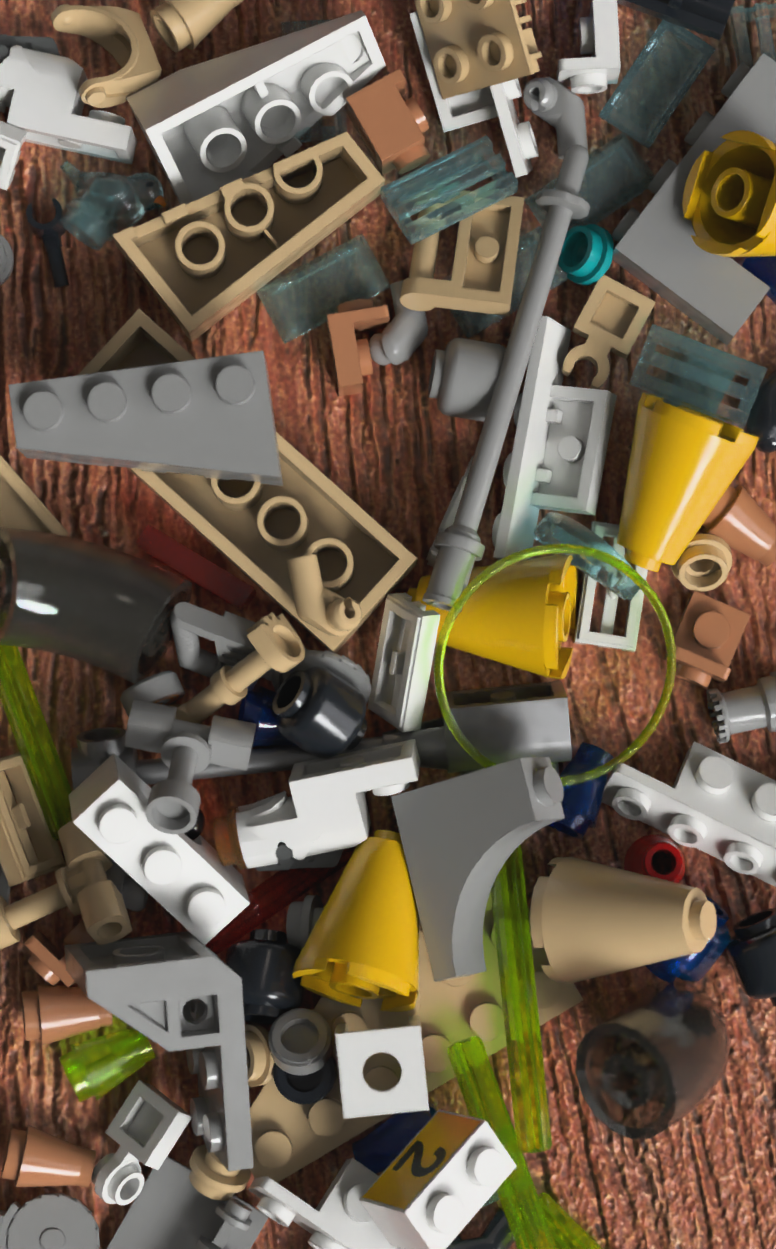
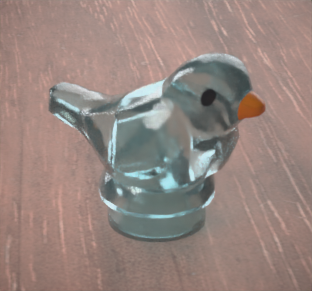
(108, 203)

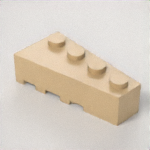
(236, 240)

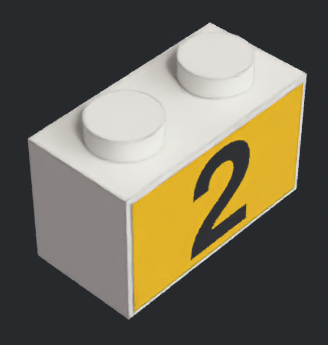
(438, 1182)

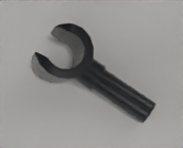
(50, 235)

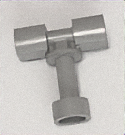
(186, 751)

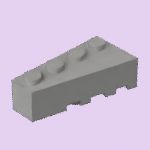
(161, 418)

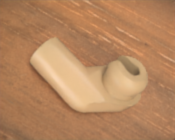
(316, 603)

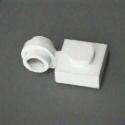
(147, 1132)

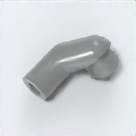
(558, 108)
(401, 335)

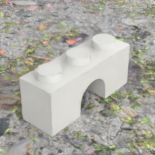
(172, 868)

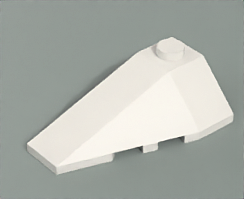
(246, 106)

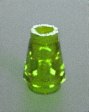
(105, 1062)

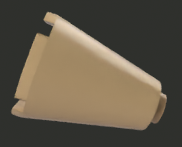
(614, 920)

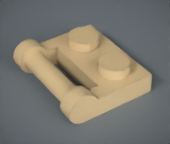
(481, 267)

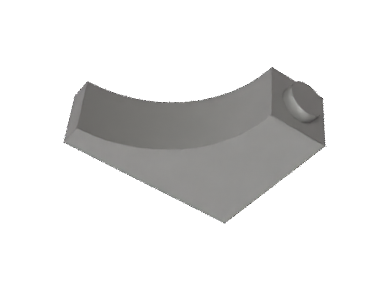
(457, 843)

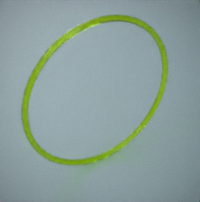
(540, 550)

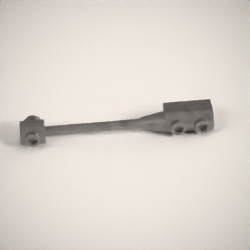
(496, 720)

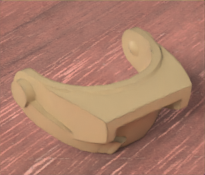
(124, 37)

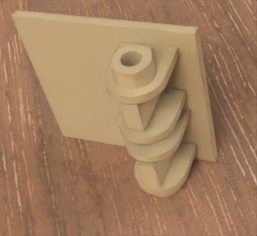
(477, 43)

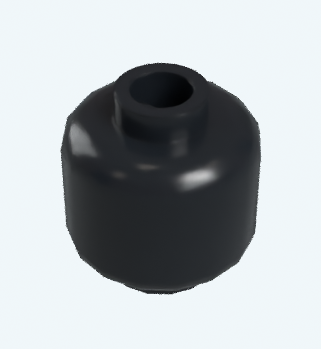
(320, 712)
(754, 954)
(266, 973)

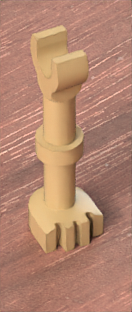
(275, 647)

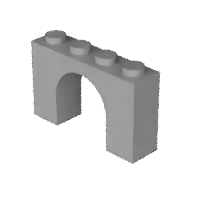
(658, 241)

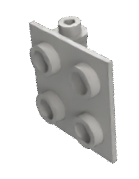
(177, 1216)

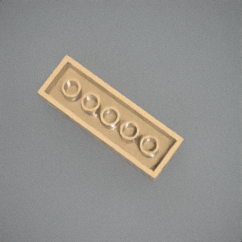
(265, 523)

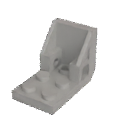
(187, 1002)

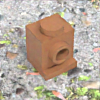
(389, 125)

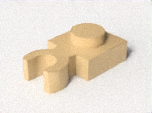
(610, 324)

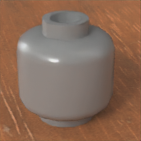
(465, 377)

